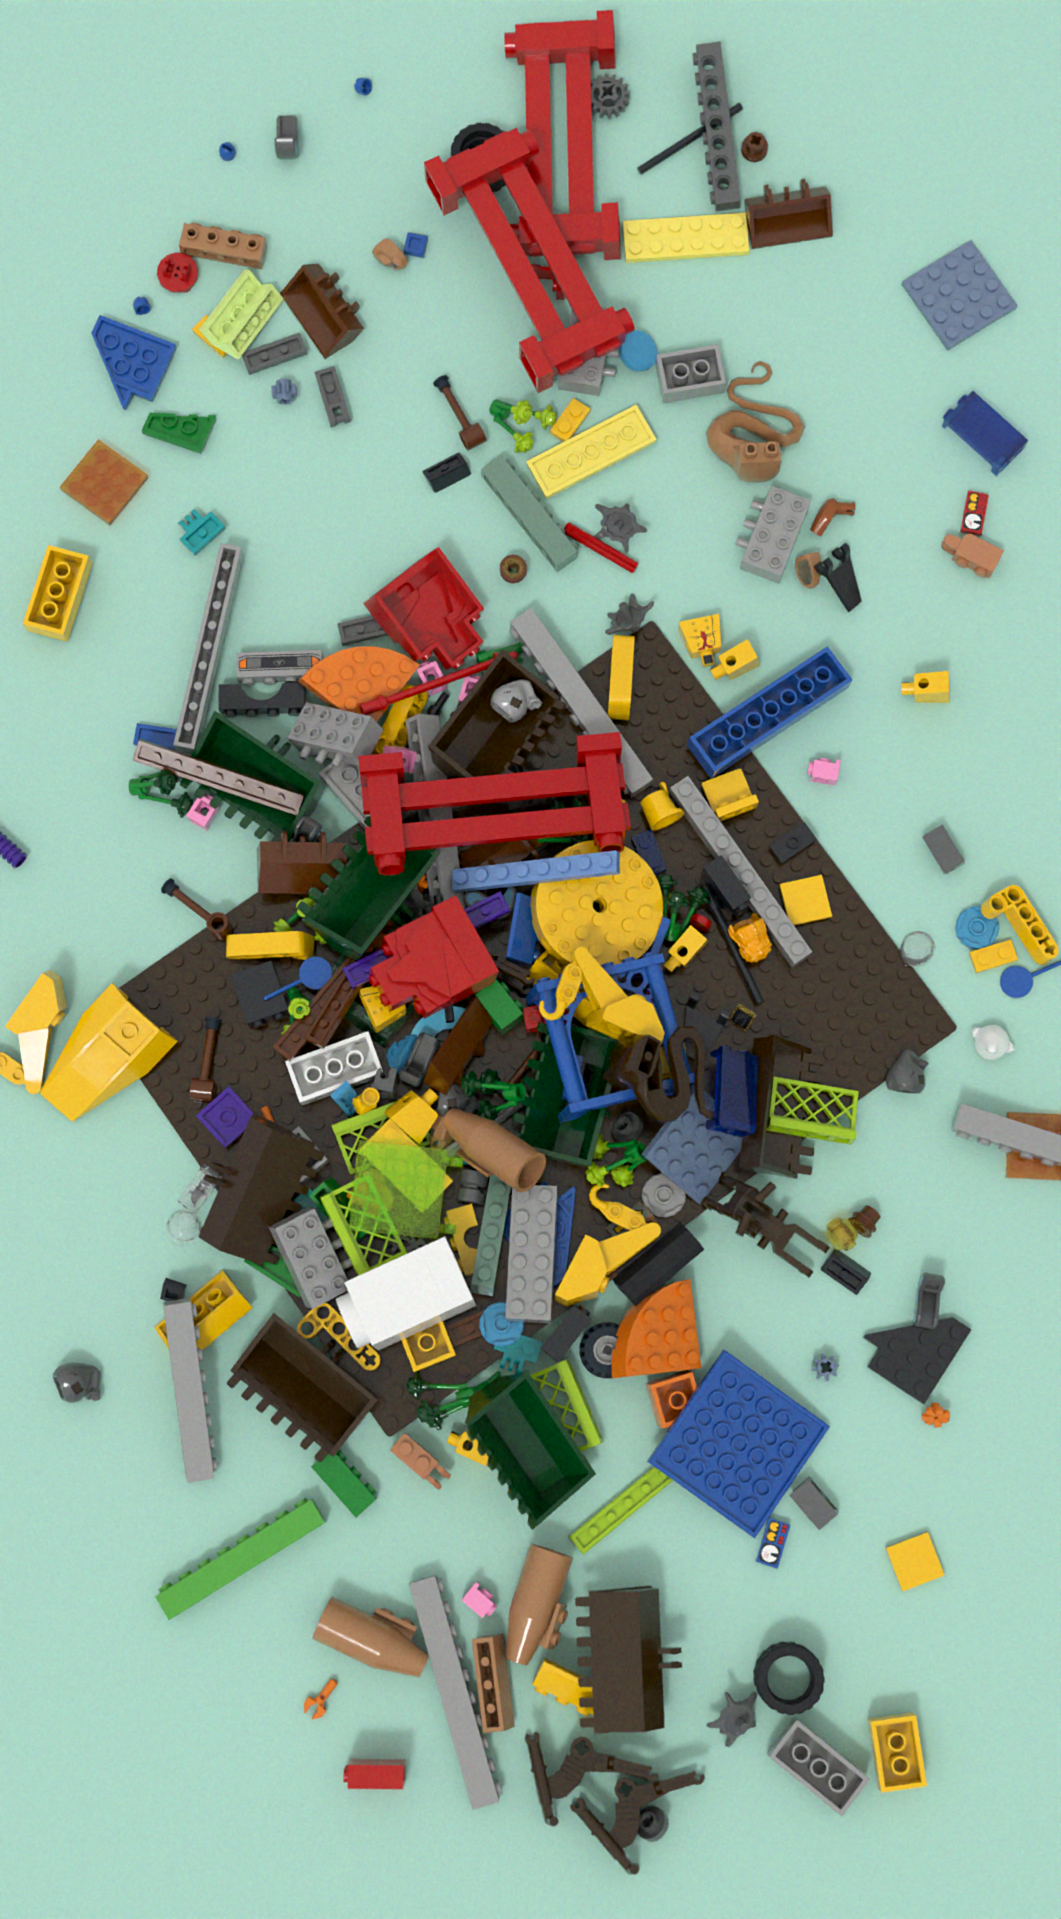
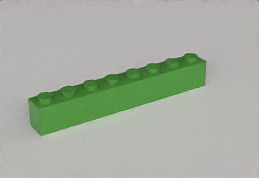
(240, 1559)

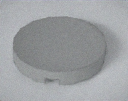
(662, 1196)

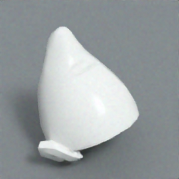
(992, 1042)

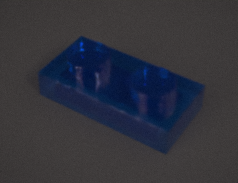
(648, 850)

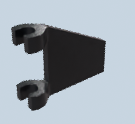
(841, 578)
(703, 1024)

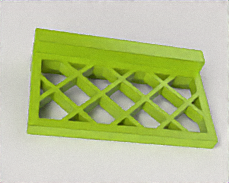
(357, 1122)
(807, 1128)
(349, 1240)
(576, 1398)

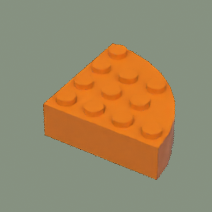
(358, 677)
(658, 1334)

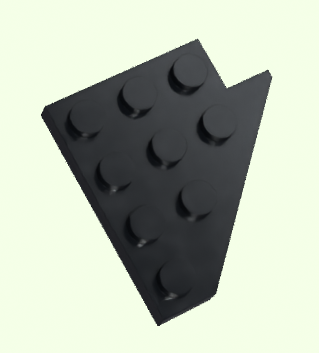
(916, 1356)

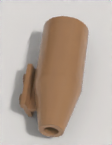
(494, 1149)
(535, 1607)
(373, 1640)

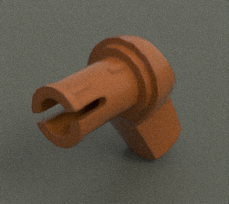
(828, 511)

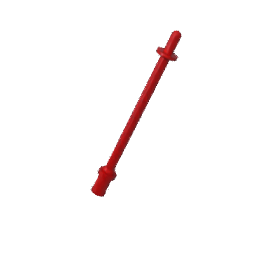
(382, 702)

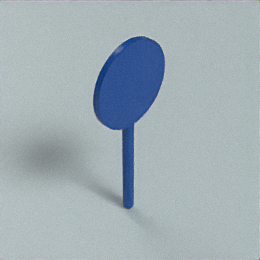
(313, 974)
(1018, 981)

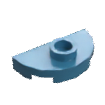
(400, 1052)

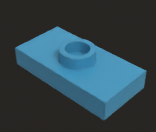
(343, 1097)

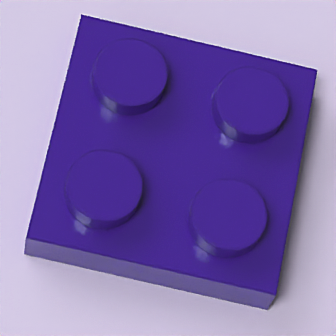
(226, 1117)

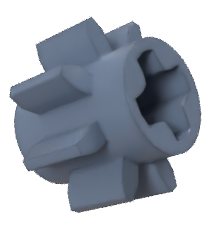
(284, 391)
(818, 1368)

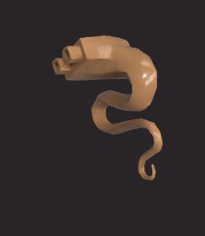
(747, 458)

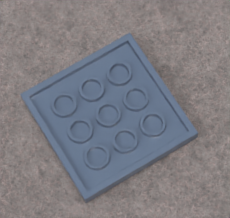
(959, 295)
(691, 1153)

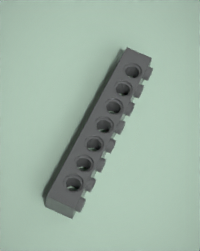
(712, 55)

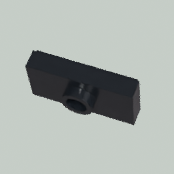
(792, 843)

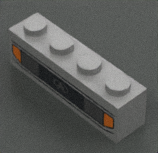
(274, 666)

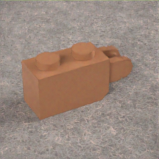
(973, 553)
(418, 1459)

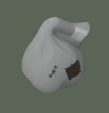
(514, 699)

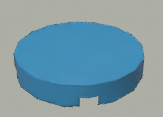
(638, 351)
(976, 930)
(496, 1328)

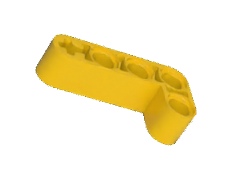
(621, 677)
(394, 727)
(270, 945)
(1040, 953)
(343, 1339)

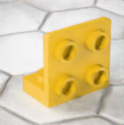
(729, 795)

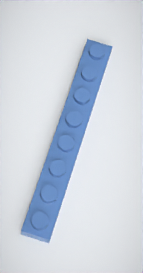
(536, 871)

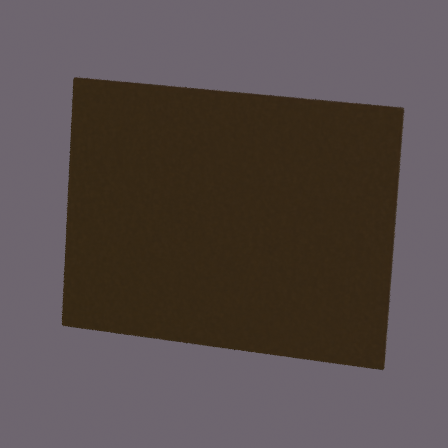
(844, 1002)

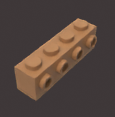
(223, 245)
(493, 1683)

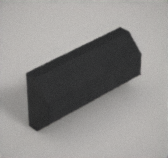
(658, 1264)

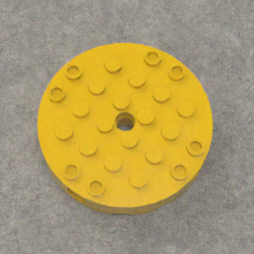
(626, 918)

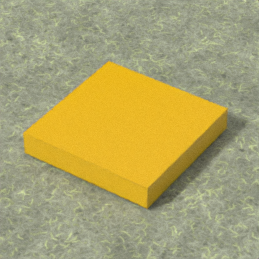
(805, 900)
(914, 1561)

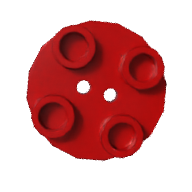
(186, 275)

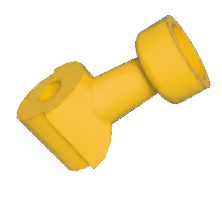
(366, 1101)

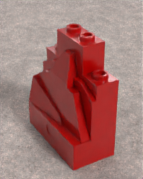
(429, 611)
(433, 961)

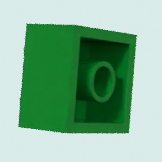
(500, 1007)

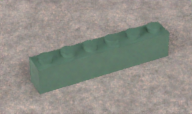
(529, 513)
(491, 1237)

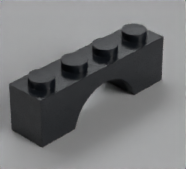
(288, 700)

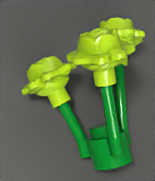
(522, 414)
(621, 1173)

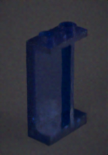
(985, 431)
(735, 1092)

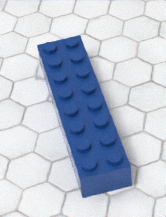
(769, 712)

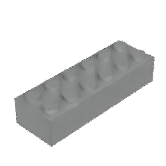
(532, 1255)

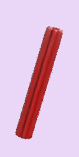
(601, 547)

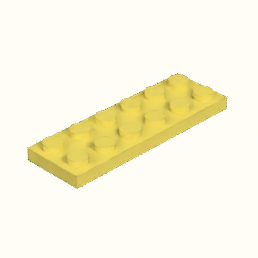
(685, 237)
(591, 451)

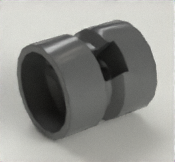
(472, 1187)

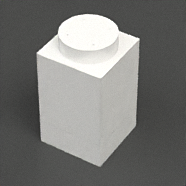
(405, 1296)

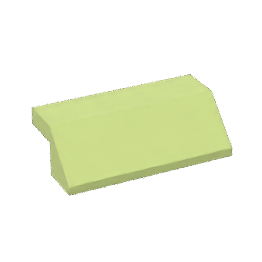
(241, 314)

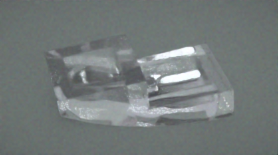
(198, 1190)

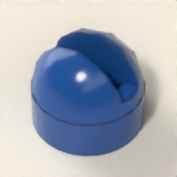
(367, 86)
(226, 154)
(141, 306)

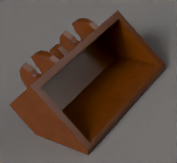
(789, 216)
(322, 309)
(501, 853)
(296, 865)
(458, 1048)

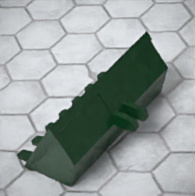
(239, 751)
(361, 899)
(540, 1126)
(526, 1445)

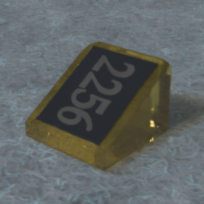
(742, 1017)

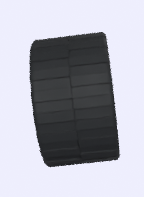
(472, 137)
(815, 1687)

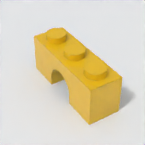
(464, 1219)

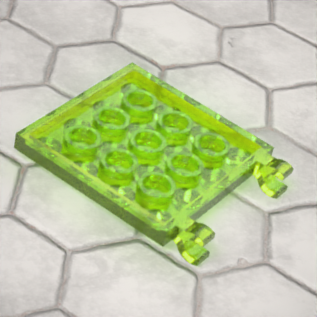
(400, 1190)

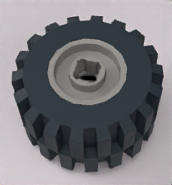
(597, 1348)

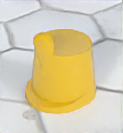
(660, 809)

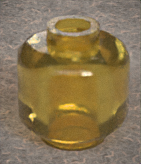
(841, 1234)

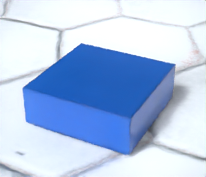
(415, 245)

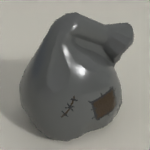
(907, 1073)
(455, 1099)
(77, 1381)

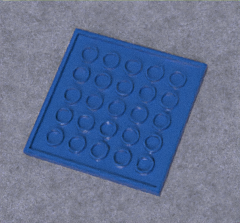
(738, 1443)

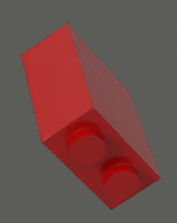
(375, 1774)

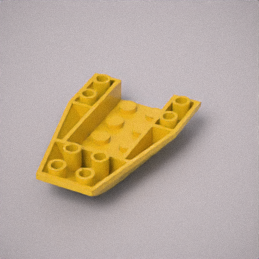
(104, 1054)

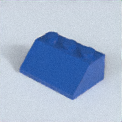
(522, 936)

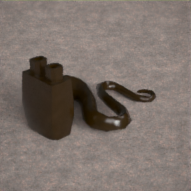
(637, 1066)

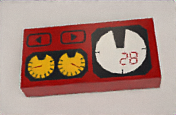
(974, 513)

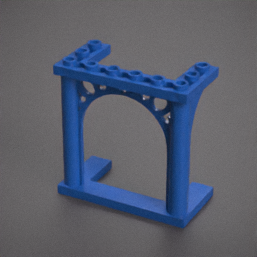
(560, 1034)

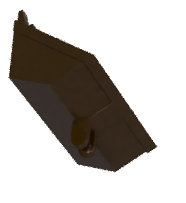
(481, 740)
(773, 1151)
(257, 1189)
(302, 1386)
(624, 1660)

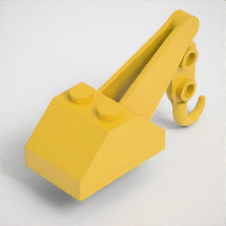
(613, 1010)
(33, 1023)
(596, 1259)

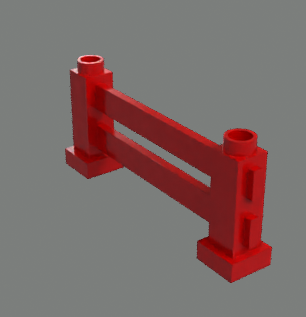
(576, 45)
(469, 176)
(597, 775)

